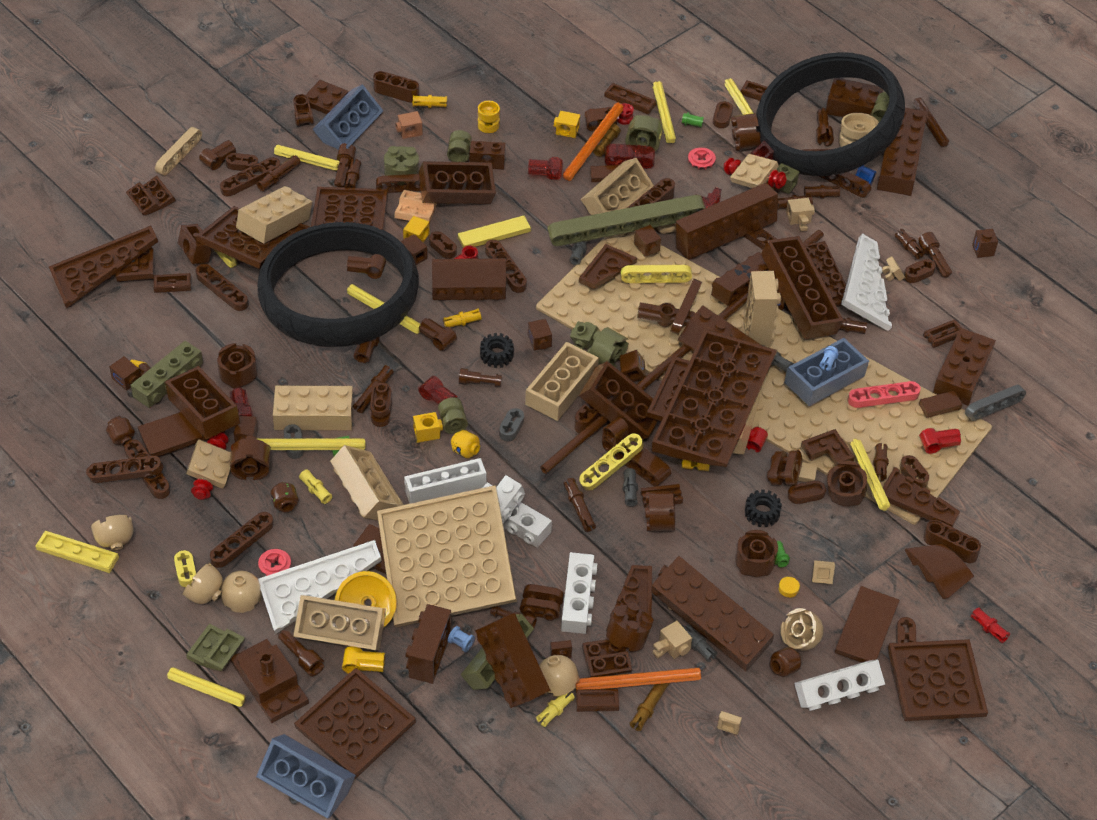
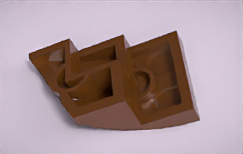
(941, 567)

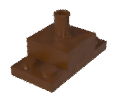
(270, 680)

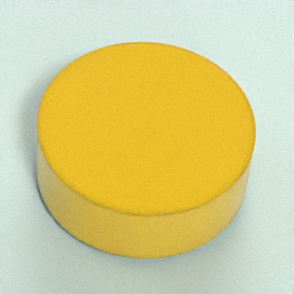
(789, 587)

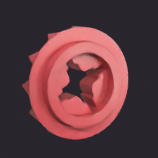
(700, 153)
(272, 556)

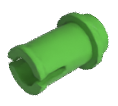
(692, 120)
(782, 558)

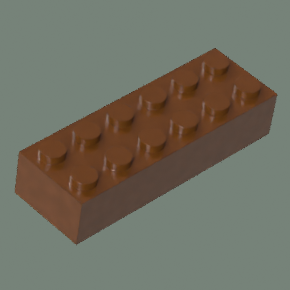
(902, 155)
(726, 221)
(802, 287)
(712, 613)

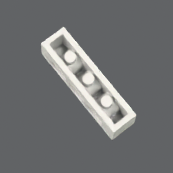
(527, 524)
(578, 593)
(808, 689)

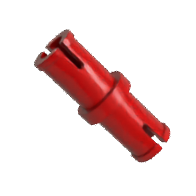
(990, 625)

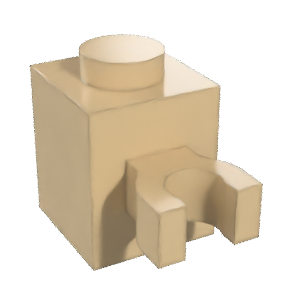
(800, 212)
(674, 640)

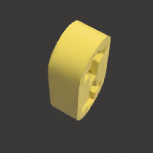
(181, 569)

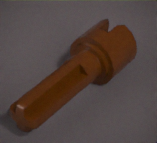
(824, 132)
(344, 157)
(931, 246)
(308, 659)

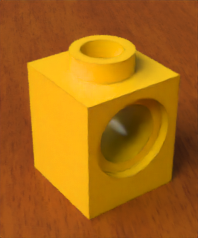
(567, 124)
(417, 227)
(427, 427)

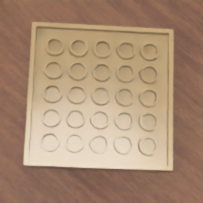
(447, 554)

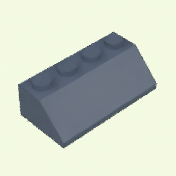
(348, 118)
(305, 775)

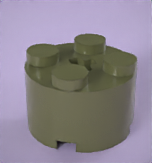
(644, 131)
(401, 161)
(608, 346)

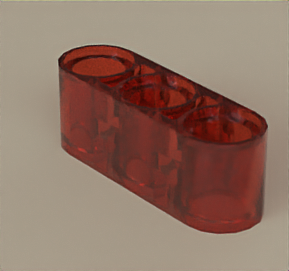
(618, 153)

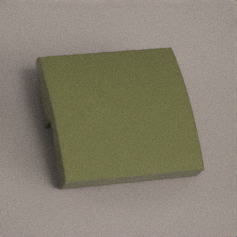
(215, 648)

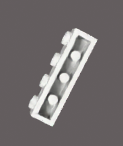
(445, 481)
(509, 494)

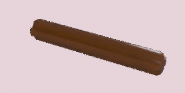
(932, 123)

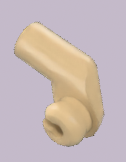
(666, 228)

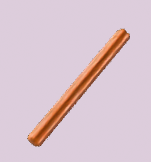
(593, 141)
(639, 679)

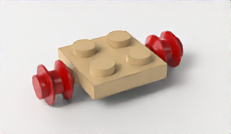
(755, 171)
(209, 465)

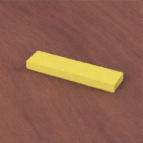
(494, 231)
(77, 551)

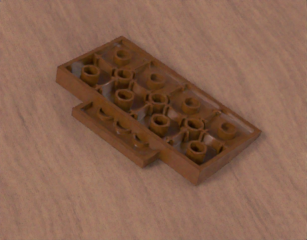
(709, 398)

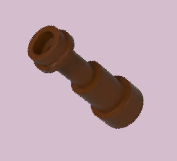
(476, 377)
(498, 611)

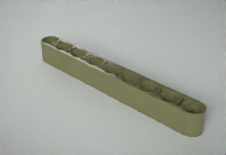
(623, 220)

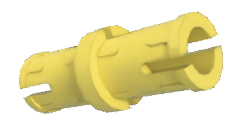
(315, 486)
(554, 708)

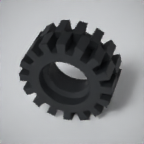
(496, 342)
(763, 499)

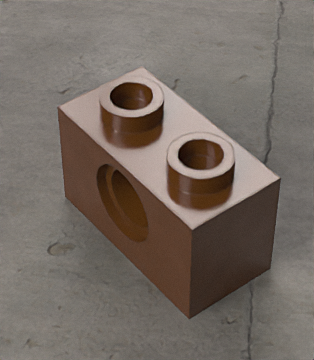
(488, 153)
(195, 251)

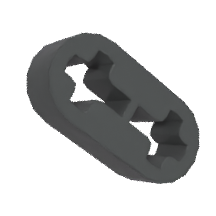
(508, 423)
(297, 431)

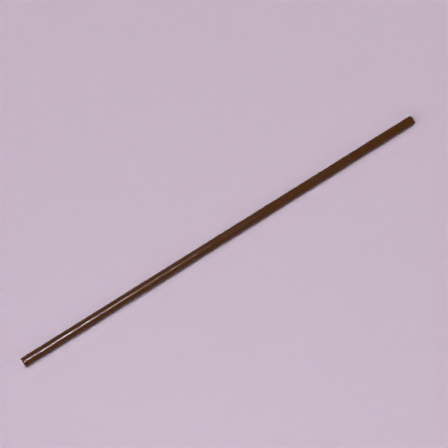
(649, 379)

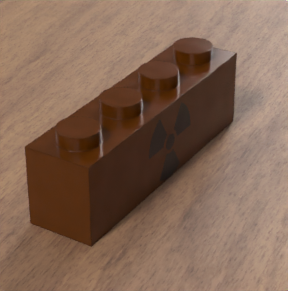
(736, 281)

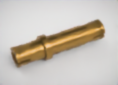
(645, 709)

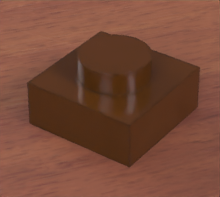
(561, 648)

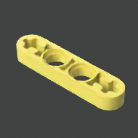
(656, 276)
(613, 464)

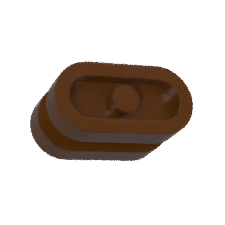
(381, 404)
(785, 467)
(541, 601)

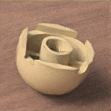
(113, 532)
(205, 585)
(241, 591)
(802, 630)
(560, 674)

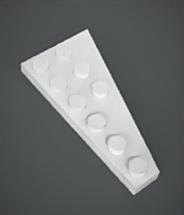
(865, 287)
(315, 579)

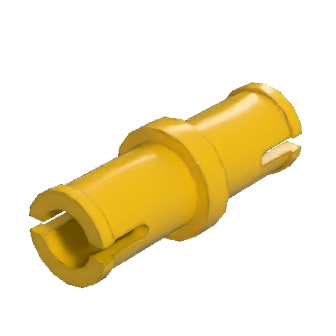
(429, 101)
(462, 318)

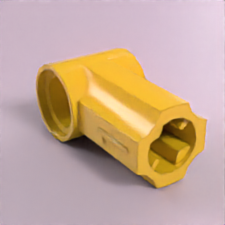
(362, 660)

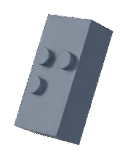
(815, 384)

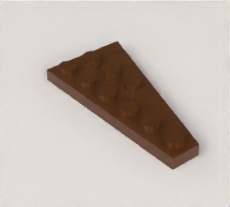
(89, 269)

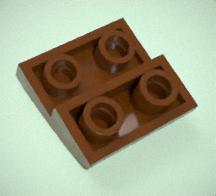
(150, 196)
(605, 659)

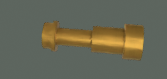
(611, 134)

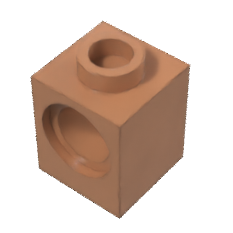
(409, 125)

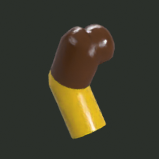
(143, 367)

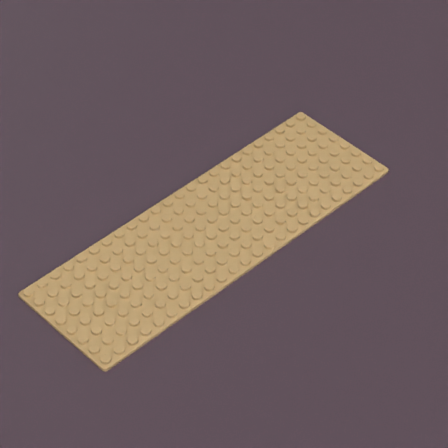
(779, 408)

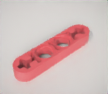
(883, 392)

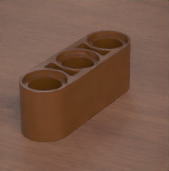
(395, 86)
(959, 542)

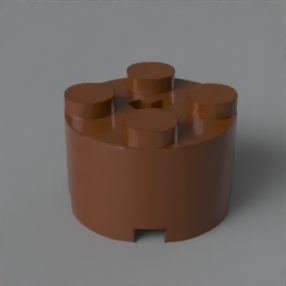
(745, 131)
(237, 365)
(250, 458)
(843, 493)
(660, 510)
(756, 553)
(629, 627)

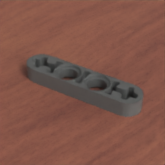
(995, 402)

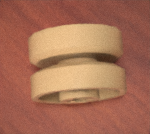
(855, 127)

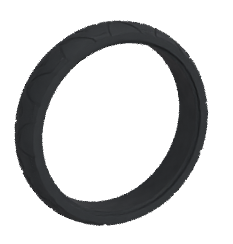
(823, 68)
(347, 330)

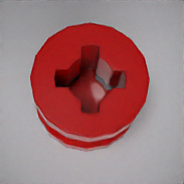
(626, 115)

